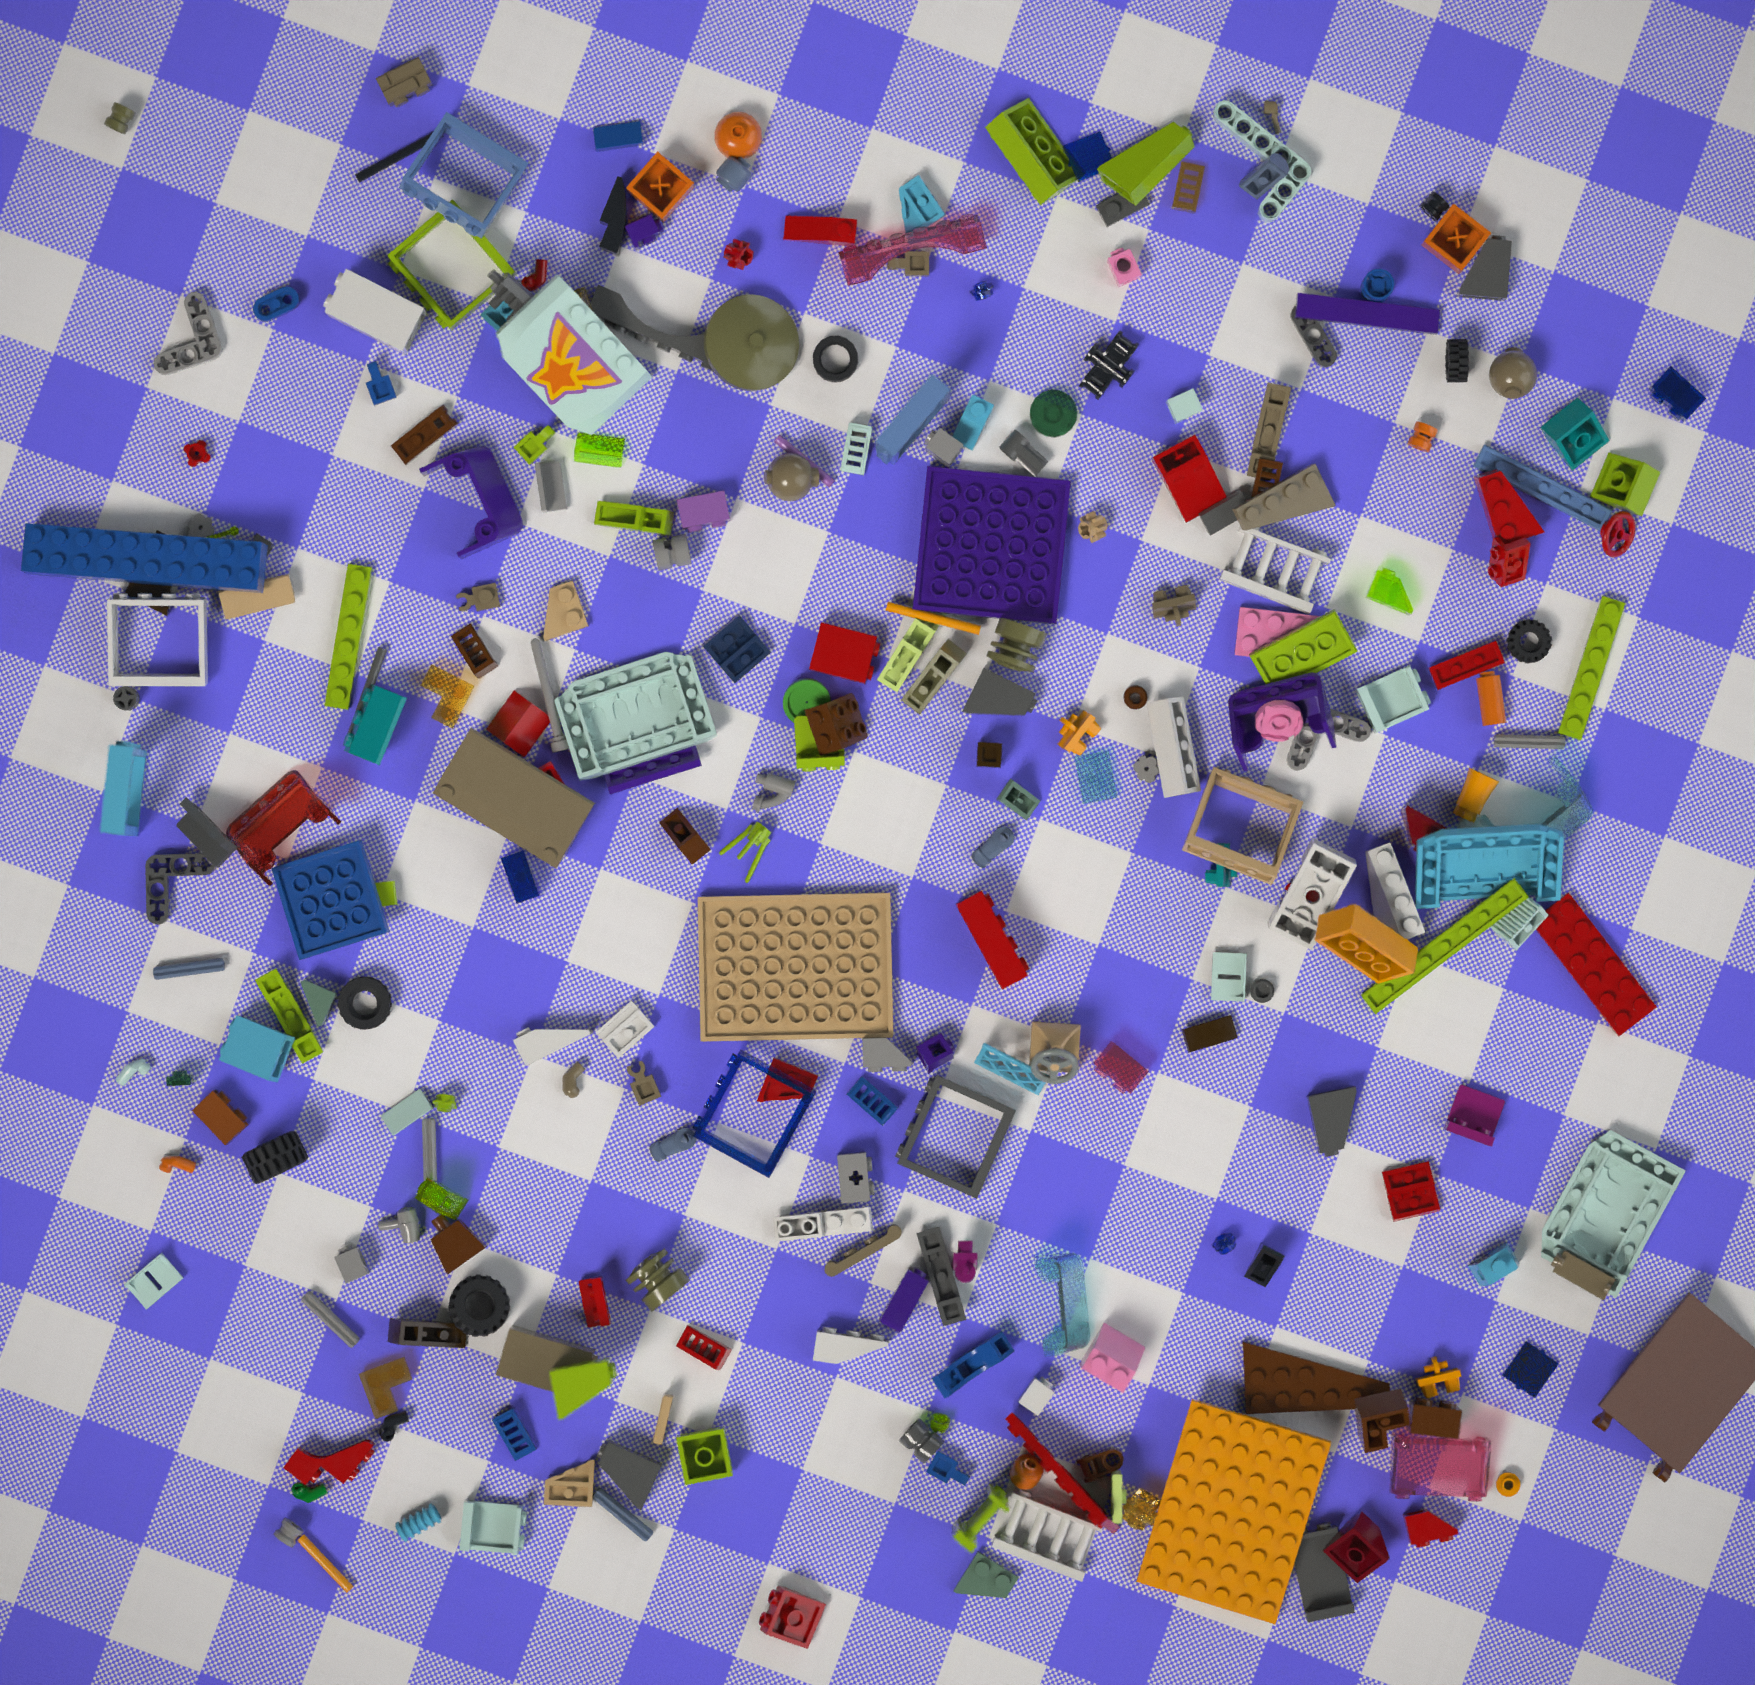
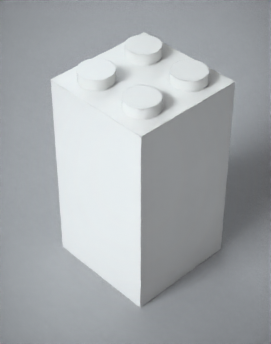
(374, 311)

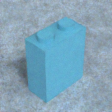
(256, 1048)

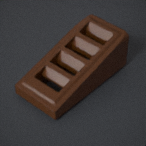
(1259, 473)
(484, 668)

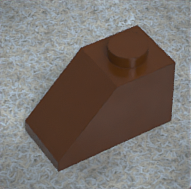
(684, 836)

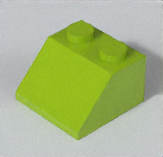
(1625, 484)

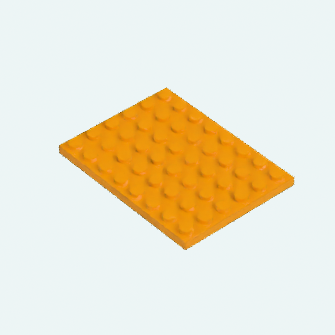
(1233, 1511)

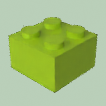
(704, 1455)

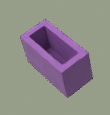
(703, 511)

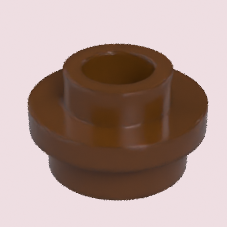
(1135, 689)

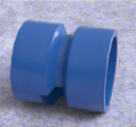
(1377, 285)

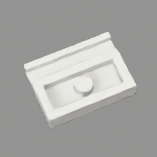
(625, 1029)

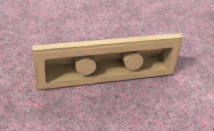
(277, 593)

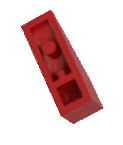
(821, 230)

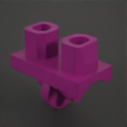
(965, 1262)

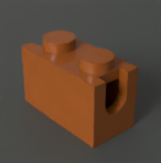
(221, 1116)

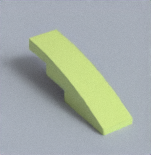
(908, 653)

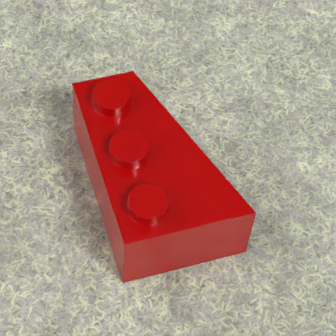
(1504, 508)

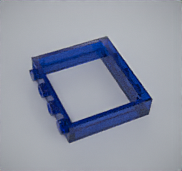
(712, 1103)

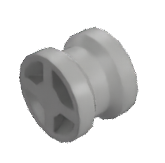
(288, 1532)

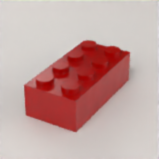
(992, 940)

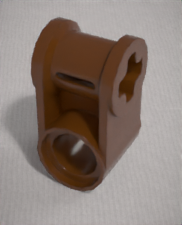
(1099, 1464)

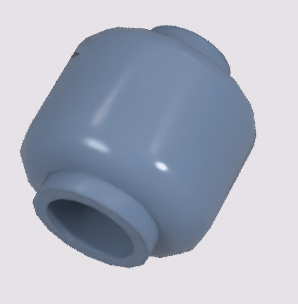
(733, 173)

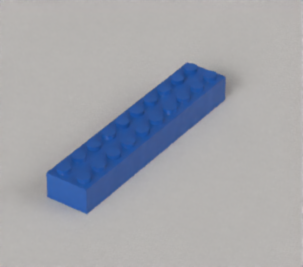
(144, 558)

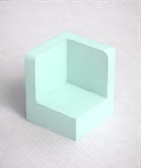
(1184, 405)

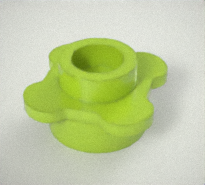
(444, 1102)

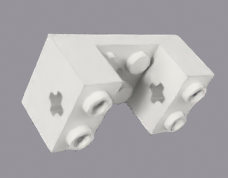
(1323, 871)

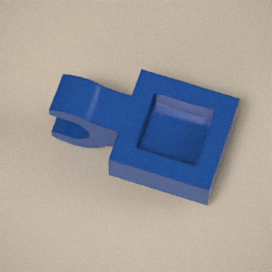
(380, 387)
(944, 1468)

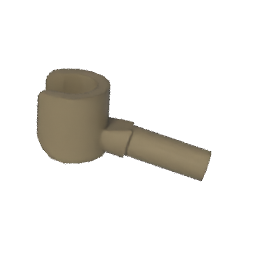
(1271, 107)

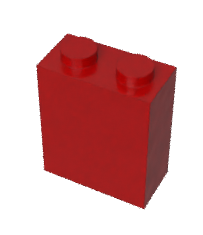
(844, 653)

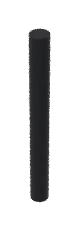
(392, 159)

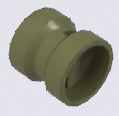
(119, 117)

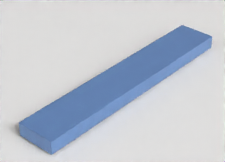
(1544, 488)

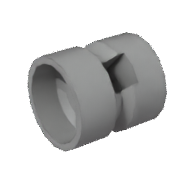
(671, 552)

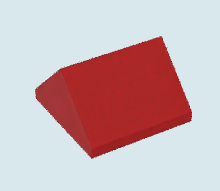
(519, 723)

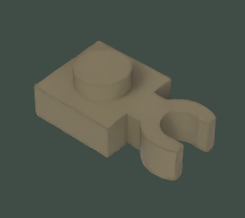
(483, 597)
(644, 1087)

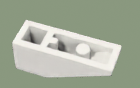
(542, 1042)

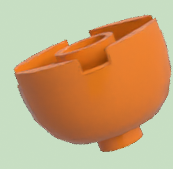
(738, 135)

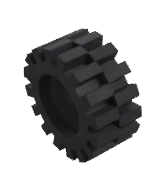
(1456, 360)
(1539, 630)

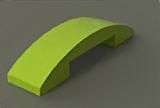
(289, 1015)

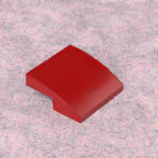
(1411, 1191)

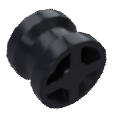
(1434, 206)

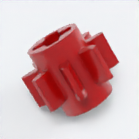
(738, 254)

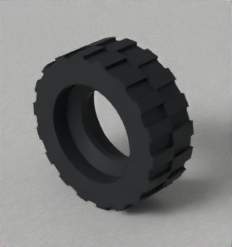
(382, 1008)

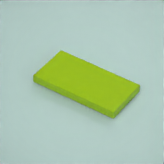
(1305, 649)

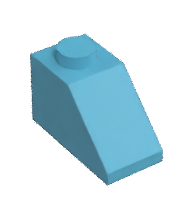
(973, 421)

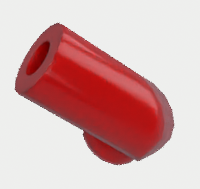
(538, 278)

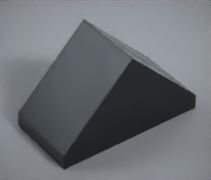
(1264, 1265)

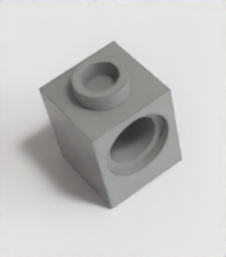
(351, 1263)

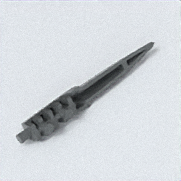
(509, 291)

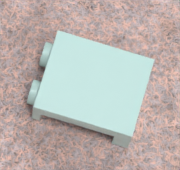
(1393, 699)
(492, 1527)

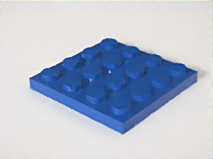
(330, 900)

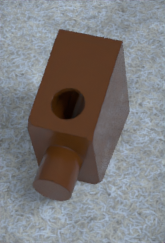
(455, 1243)

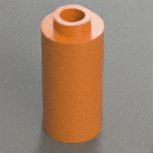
(1491, 699)

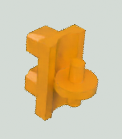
(1074, 729)
(1450, 1378)

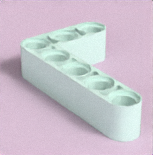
(1274, 146)

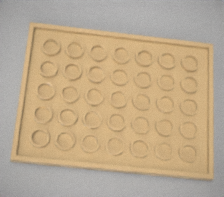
(795, 967)

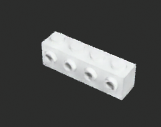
(1173, 747)

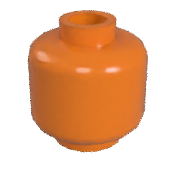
(1026, 1471)

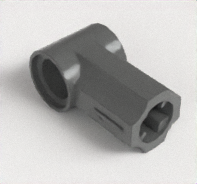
(1020, 450)

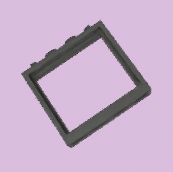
(914, 1128)

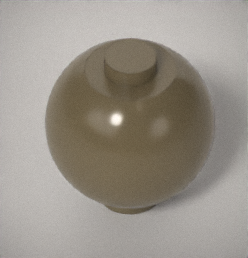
(1513, 373)
(791, 477)

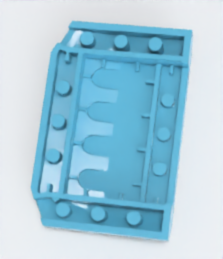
(1483, 859)

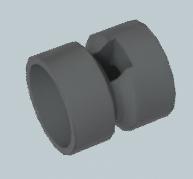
(921, 1440)

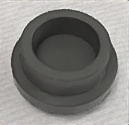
(1262, 990)

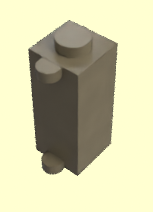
(1582, 1274)

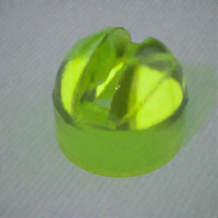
(939, 1422)

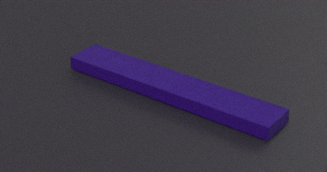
(1367, 313)

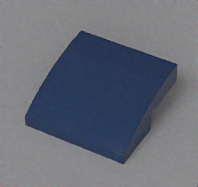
(736, 648)

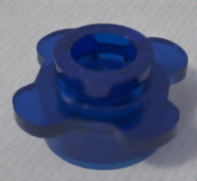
(982, 290)
(1224, 1243)

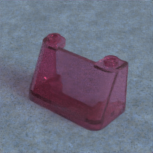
(1439, 1466)

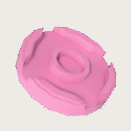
(1278, 720)

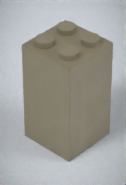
(531, 1356)

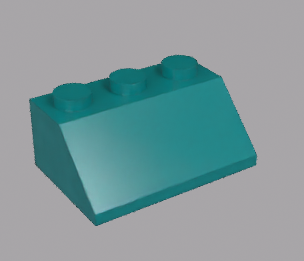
(374, 724)

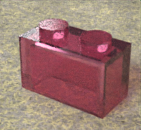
(1119, 1067)

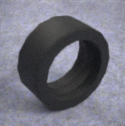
(835, 340)

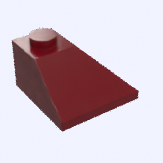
(1418, 825)
(1358, 1547)

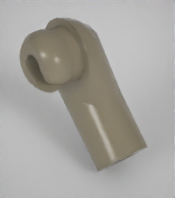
(569, 1082)

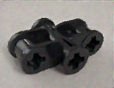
(1113, 358)

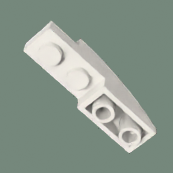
(823, 1224)

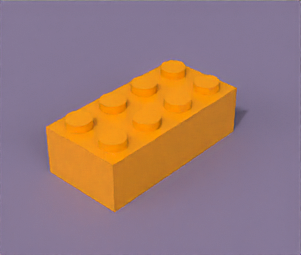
(1366, 943)

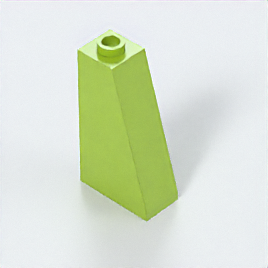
(1147, 162)

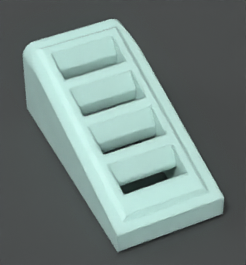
(862, 429)

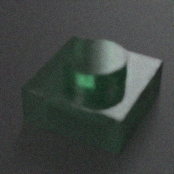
(179, 1078)

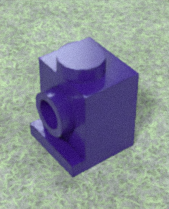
(644, 231)
(935, 1044)

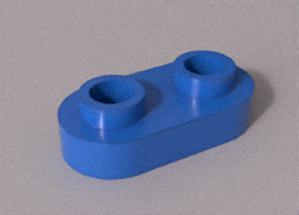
(275, 301)

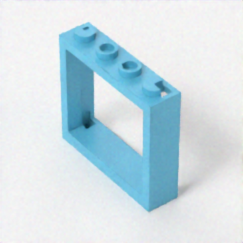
(123, 789)

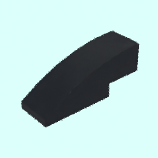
(615, 218)

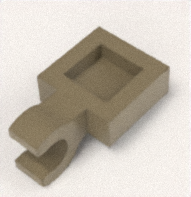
(914, 262)

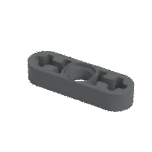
(1323, 337)

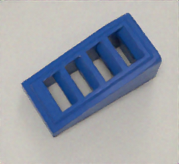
(888, 1113)
(506, 1438)

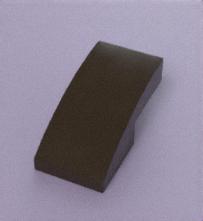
(1209, 1033)

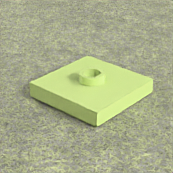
(1118, 1496)

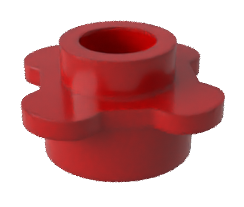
(203, 456)

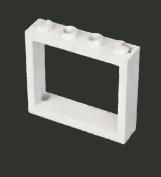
(146, 599)

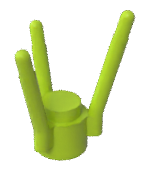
(757, 835)

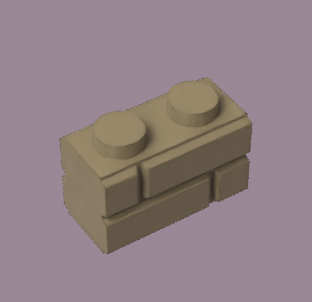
(404, 82)

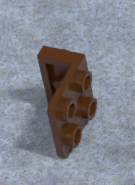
(836, 724)

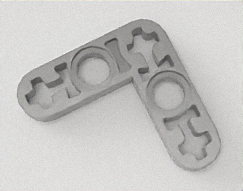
(197, 346)
(1351, 736)

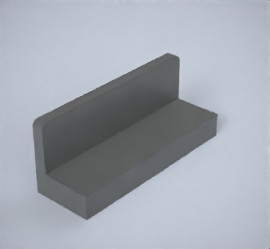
(205, 834)

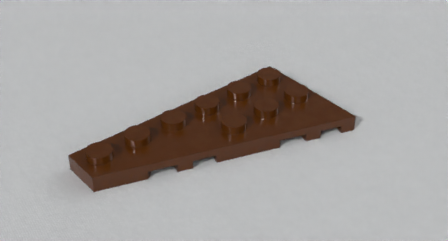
(1293, 1384)

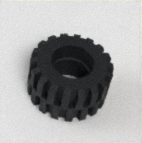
(274, 1157)
(479, 1284)

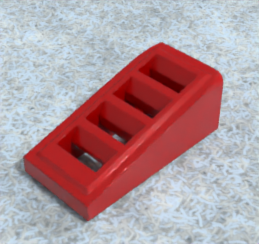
(724, 1350)

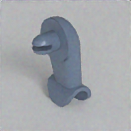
(995, 844)
(675, 1143)

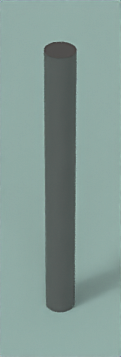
(372, 676)

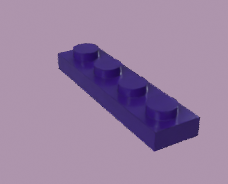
(653, 769)

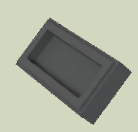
(1221, 514)

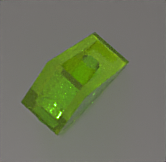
(1389, 591)
(441, 1198)

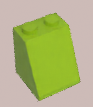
(579, 1383)

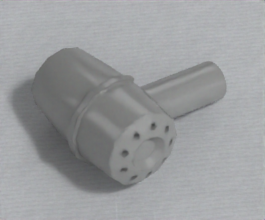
(406, 1222)

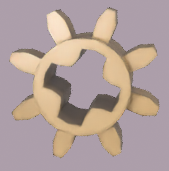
(1092, 526)

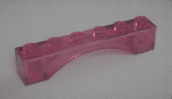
(864, 261)

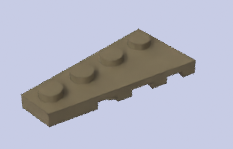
(1289, 498)

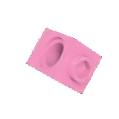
(1123, 277)

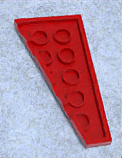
(1064, 1479)

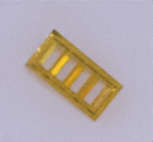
(1183, 206)

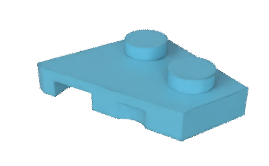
(918, 205)

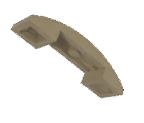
(1269, 426)

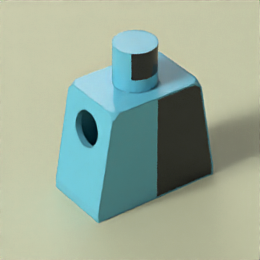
(1494, 1265)

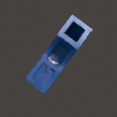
(972, 1364)

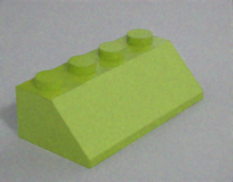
(1032, 150)

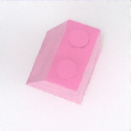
(1113, 1357)

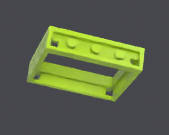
(413, 284)

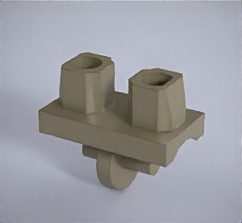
(1173, 608)

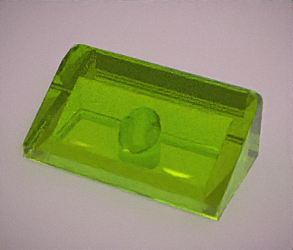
(599, 450)

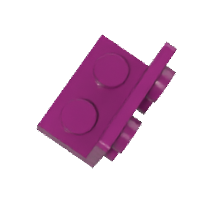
(1474, 1115)

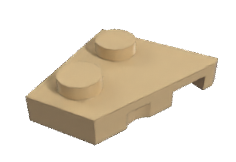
(563, 612)
(571, 1487)

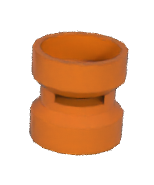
(1423, 441)

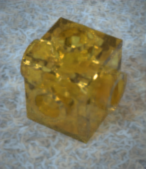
(1141, 1509)

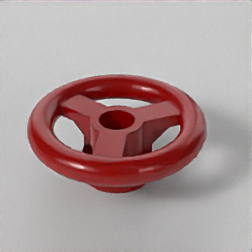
(1612, 532)

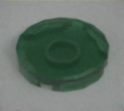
(1053, 413)

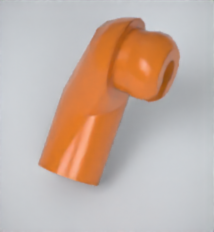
(179, 1162)

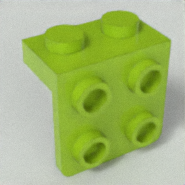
(807, 752)

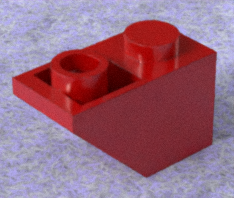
(1425, 1526)

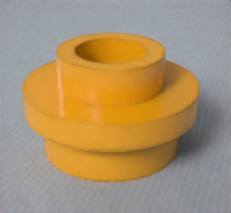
(1505, 1477)

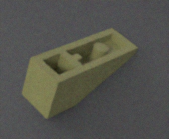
(934, 676)

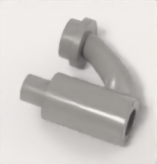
(776, 784)

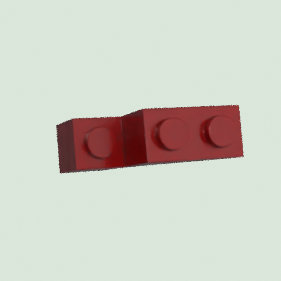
(340, 1464)

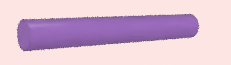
(789, 448)

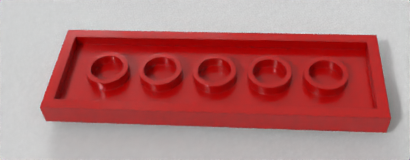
(1594, 965)

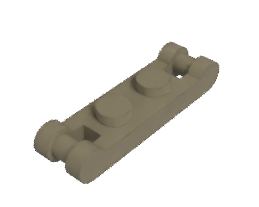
(854, 1256)

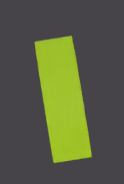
(634, 518)

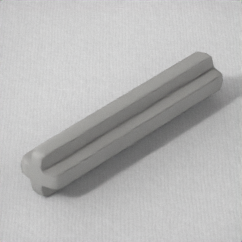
(1529, 741)
(429, 1148)
(330, 1319)

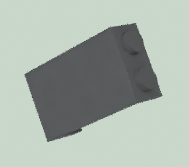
(1320, 1579)

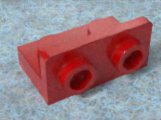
(1508, 561)
(594, 1302)

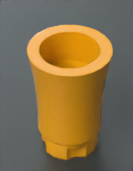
(1474, 795)

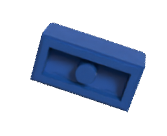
(618, 136)

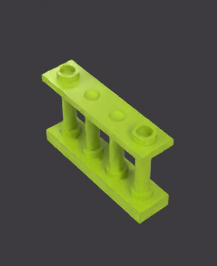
(966, 1532)

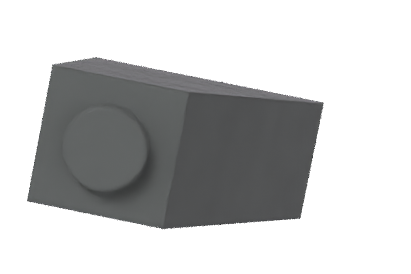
(1489, 272)
(999, 697)
(1331, 1118)
(629, 1471)

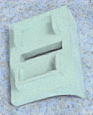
(1228, 988)
(145, 1289)

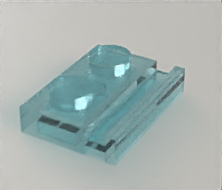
(1095, 777)

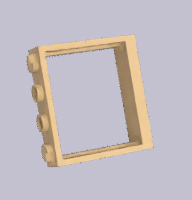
(1233, 859)

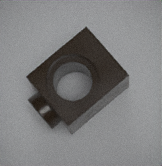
(989, 755)

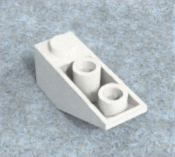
(839, 1347)

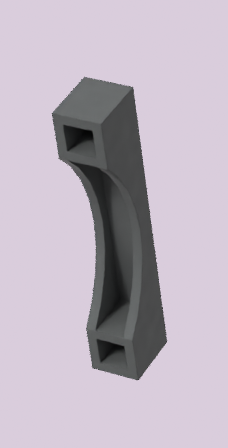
(611, 308)

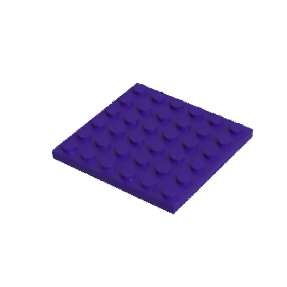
(991, 545)

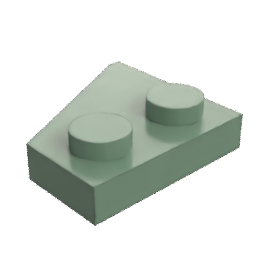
(986, 1578)

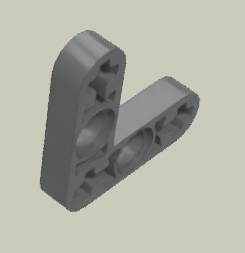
(163, 878)

